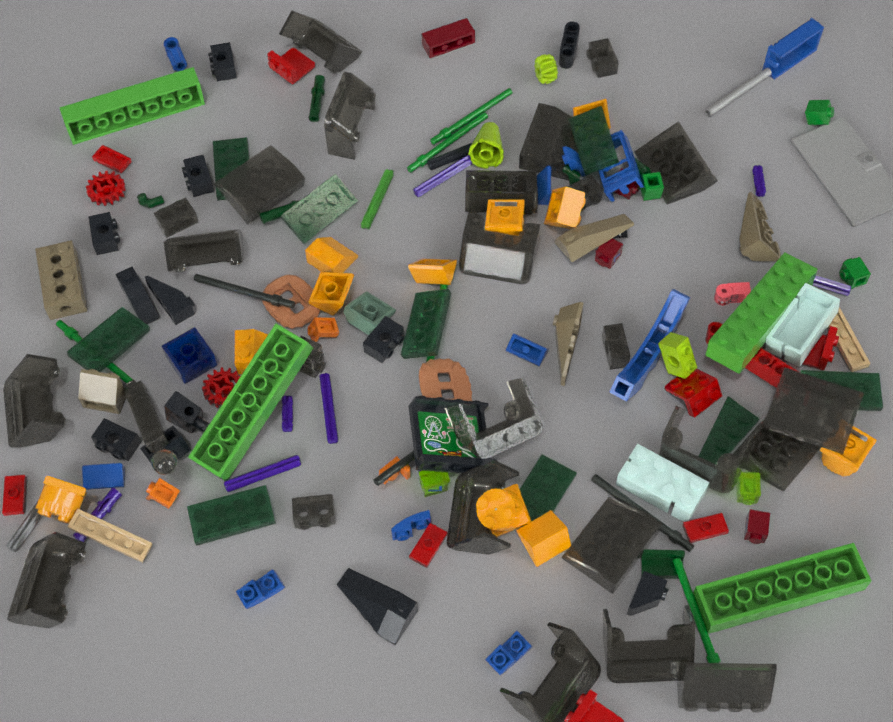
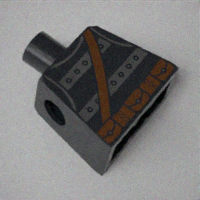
(185, 413)

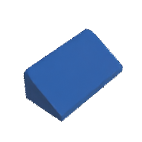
(544, 186)
(527, 349)
(103, 476)

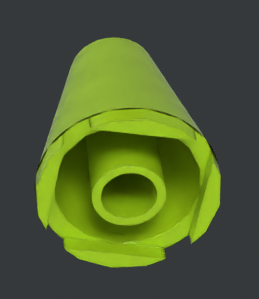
(487, 147)

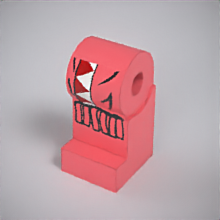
(731, 293)

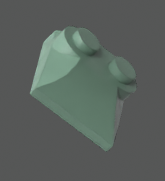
(367, 312)

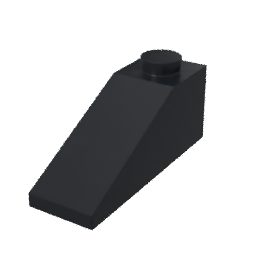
(137, 295)
(172, 300)

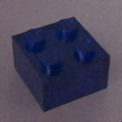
(189, 355)

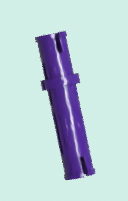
(103, 507)

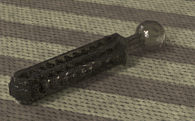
(151, 430)

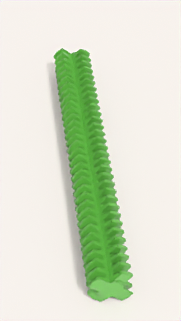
(377, 199)

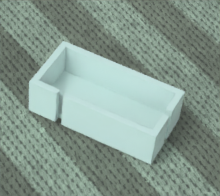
(802, 324)
(662, 483)

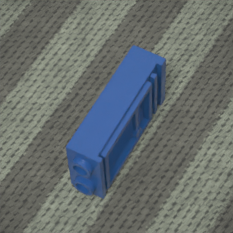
(793, 48)
(624, 177)

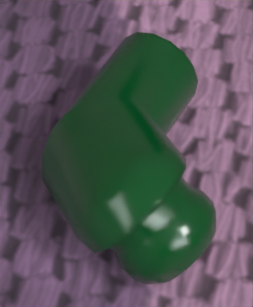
(573, 175)
(147, 202)

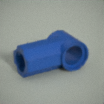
(175, 54)

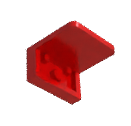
(290, 65)
(822, 351)
(697, 391)
(591, 711)

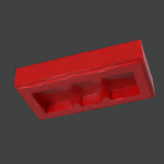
(111, 159)
(14, 495)
(705, 527)
(428, 545)

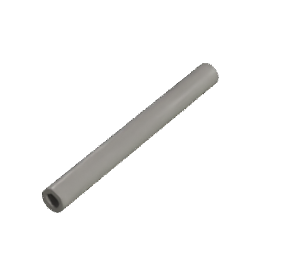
(738, 92)

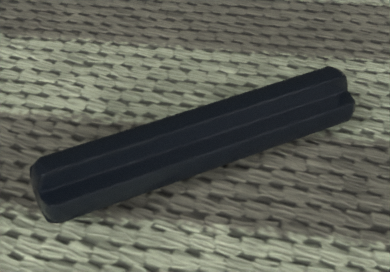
(448, 157)

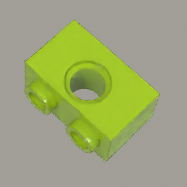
(677, 355)

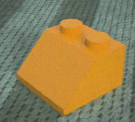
(565, 208)
(329, 255)
(246, 345)

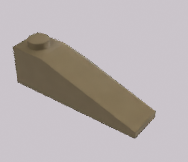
(756, 233)
(586, 238)
(566, 333)

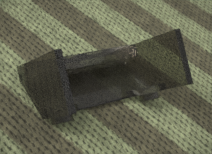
(321, 40)
(345, 114)
(204, 249)
(520, 424)
(721, 476)
(465, 529)
(648, 659)
(571, 676)

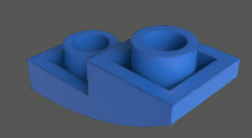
(573, 159)
(403, 529)
(260, 590)
(509, 653)

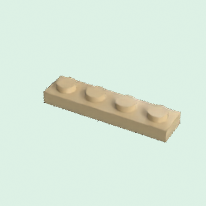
(848, 344)
(110, 535)

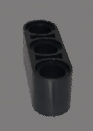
(569, 45)

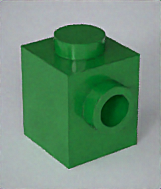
(819, 112)
(652, 187)
(854, 272)

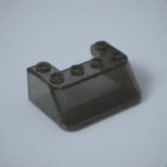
(498, 254)
(29, 402)
(43, 581)

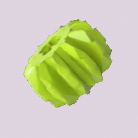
(546, 68)

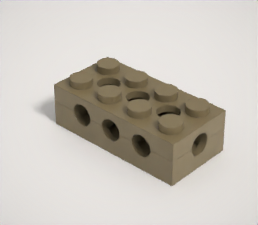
(70, 297)

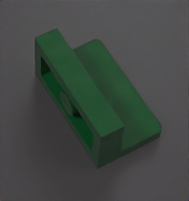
(660, 562)

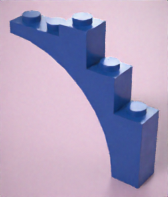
(633, 376)

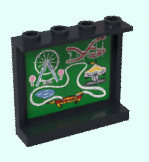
(435, 439)

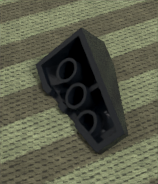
(382, 606)

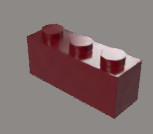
(448, 38)

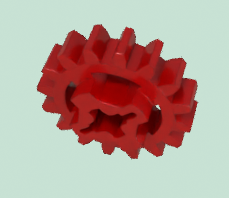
(105, 188)
(221, 384)

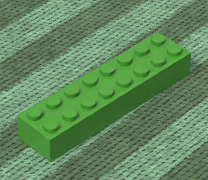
(132, 105)
(759, 312)
(251, 402)
(781, 587)

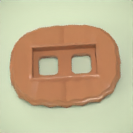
(301, 294)
(458, 383)

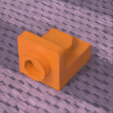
(322, 328)
(404, 471)
(162, 492)

